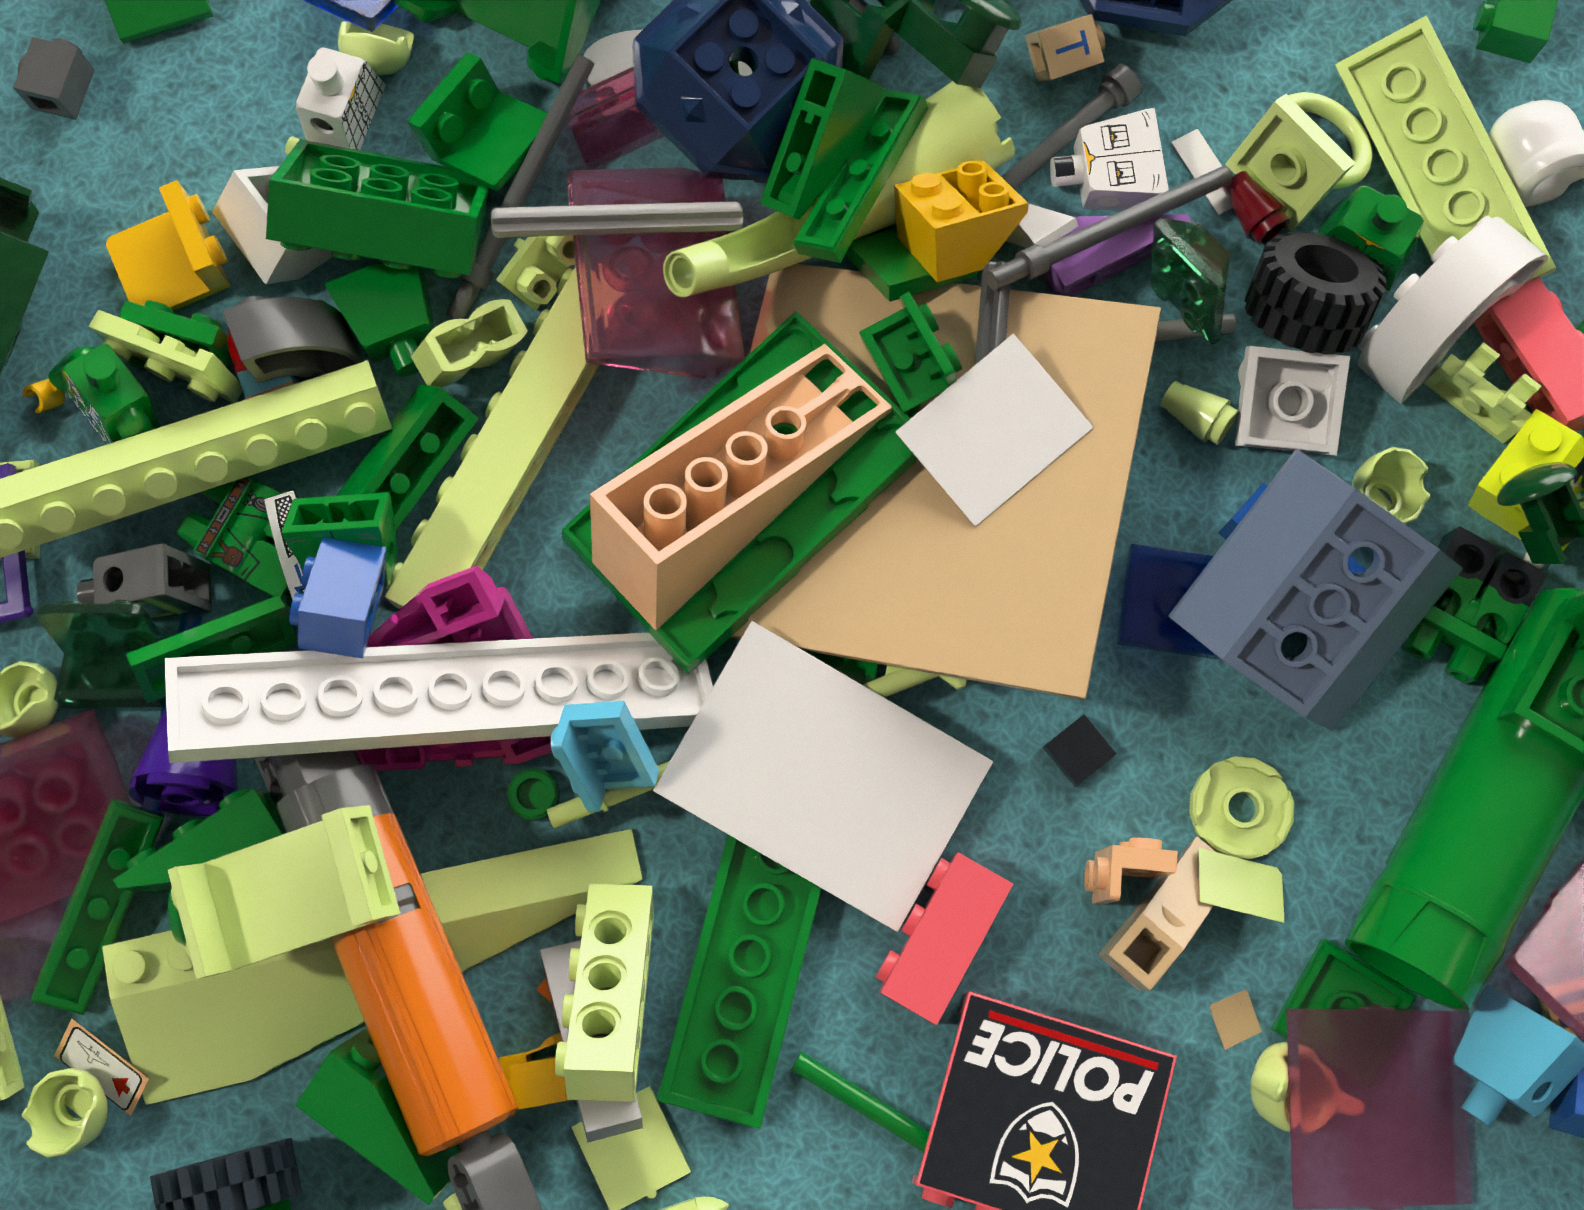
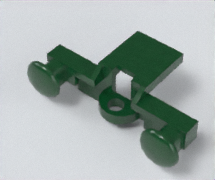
(959, 49)

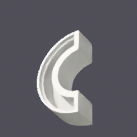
(1445, 302)

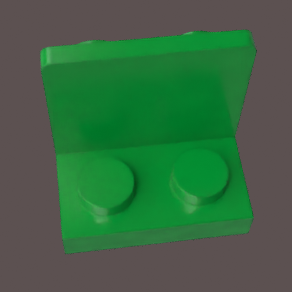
(475, 125)

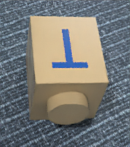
(1066, 47)

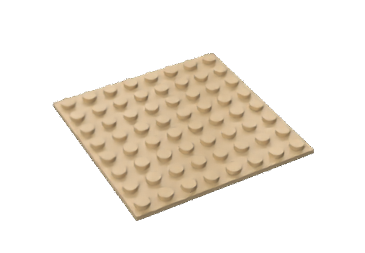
(912, 573)

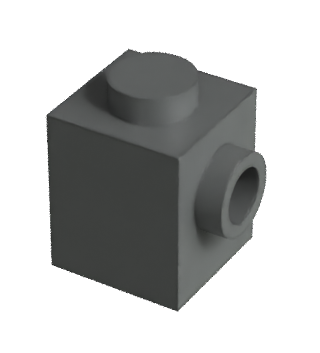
(53, 77)

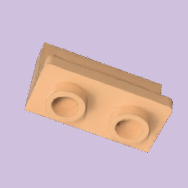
(1134, 858)

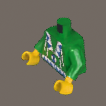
(100, 390)

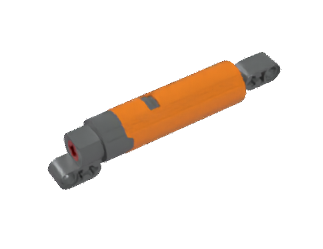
(414, 994)

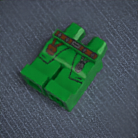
(239, 536)

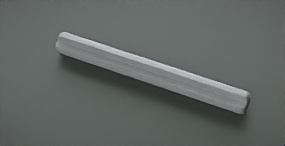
(616, 219)

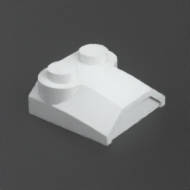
(1291, 400)

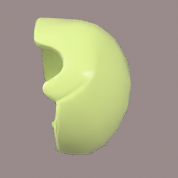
(384, 49)
(1401, 476)
(26, 698)
(52, 1127)

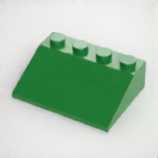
(376, 208)

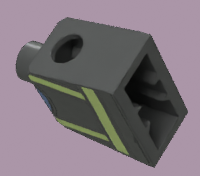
(152, 577)

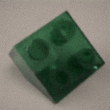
(1191, 273)

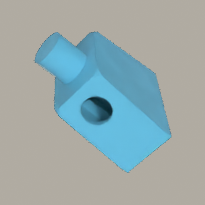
(1514, 1057)

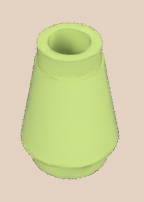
(1200, 412)

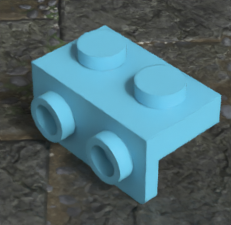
(602, 750)

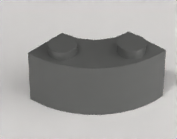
(291, 337)

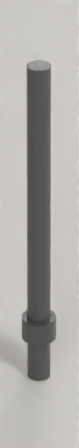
(522, 185)
(1037, 259)

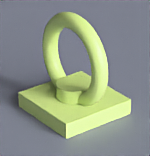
(1297, 158)

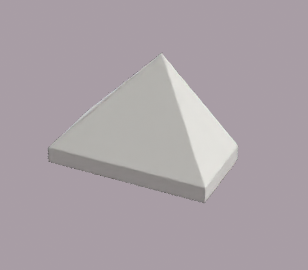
(1041, 227)

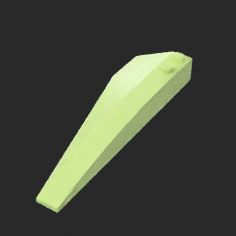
(259, 1016)

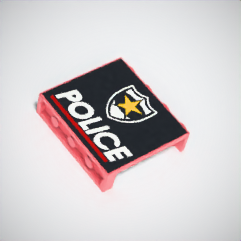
(1043, 1114)

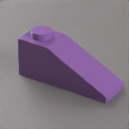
(1103, 259)

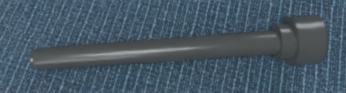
(1117, 89)

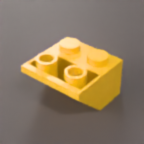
(956, 218)

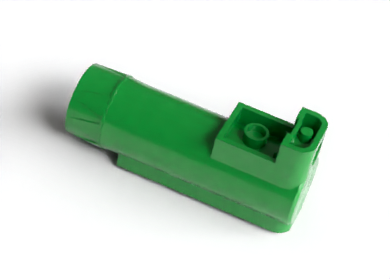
(1486, 817)

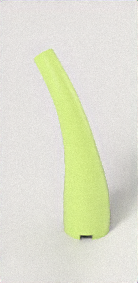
(953, 130)

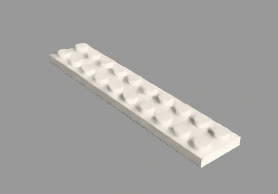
(417, 694)

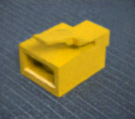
(534, 1080)

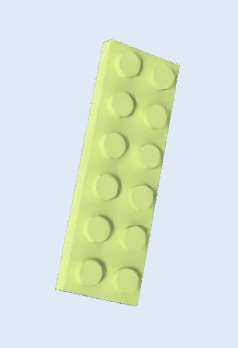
(1432, 138)

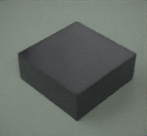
(1079, 750)

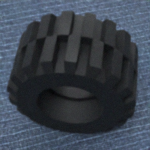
(1314, 292)

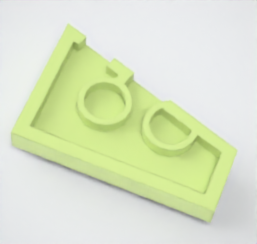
(169, 359)

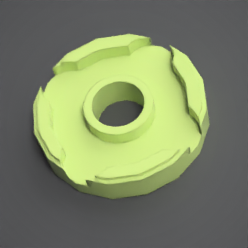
(1211, 808)

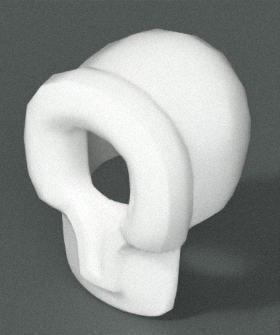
(1540, 149)

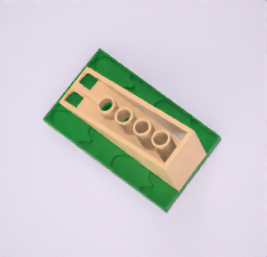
(742, 491)

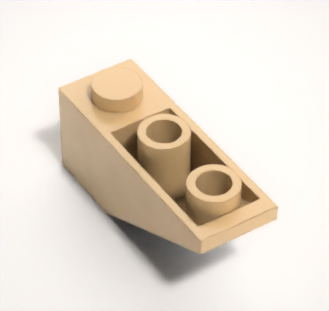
(1160, 924)

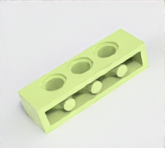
(607, 1065)

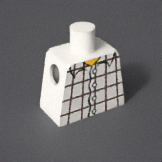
(340, 95)

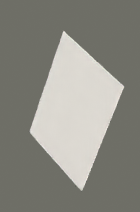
(994, 429)

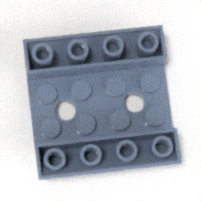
(1291, 574)

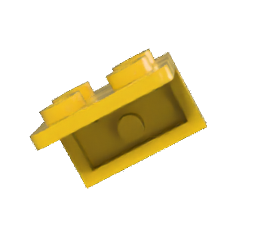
(171, 254)

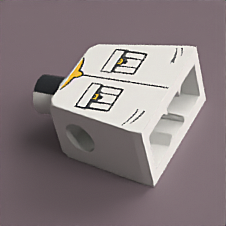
(1115, 162)

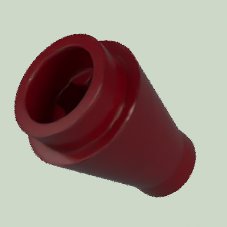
(1256, 208)

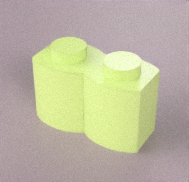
(469, 343)

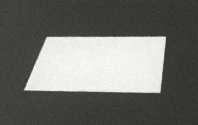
(823, 776)

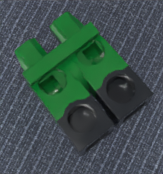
(1478, 608)

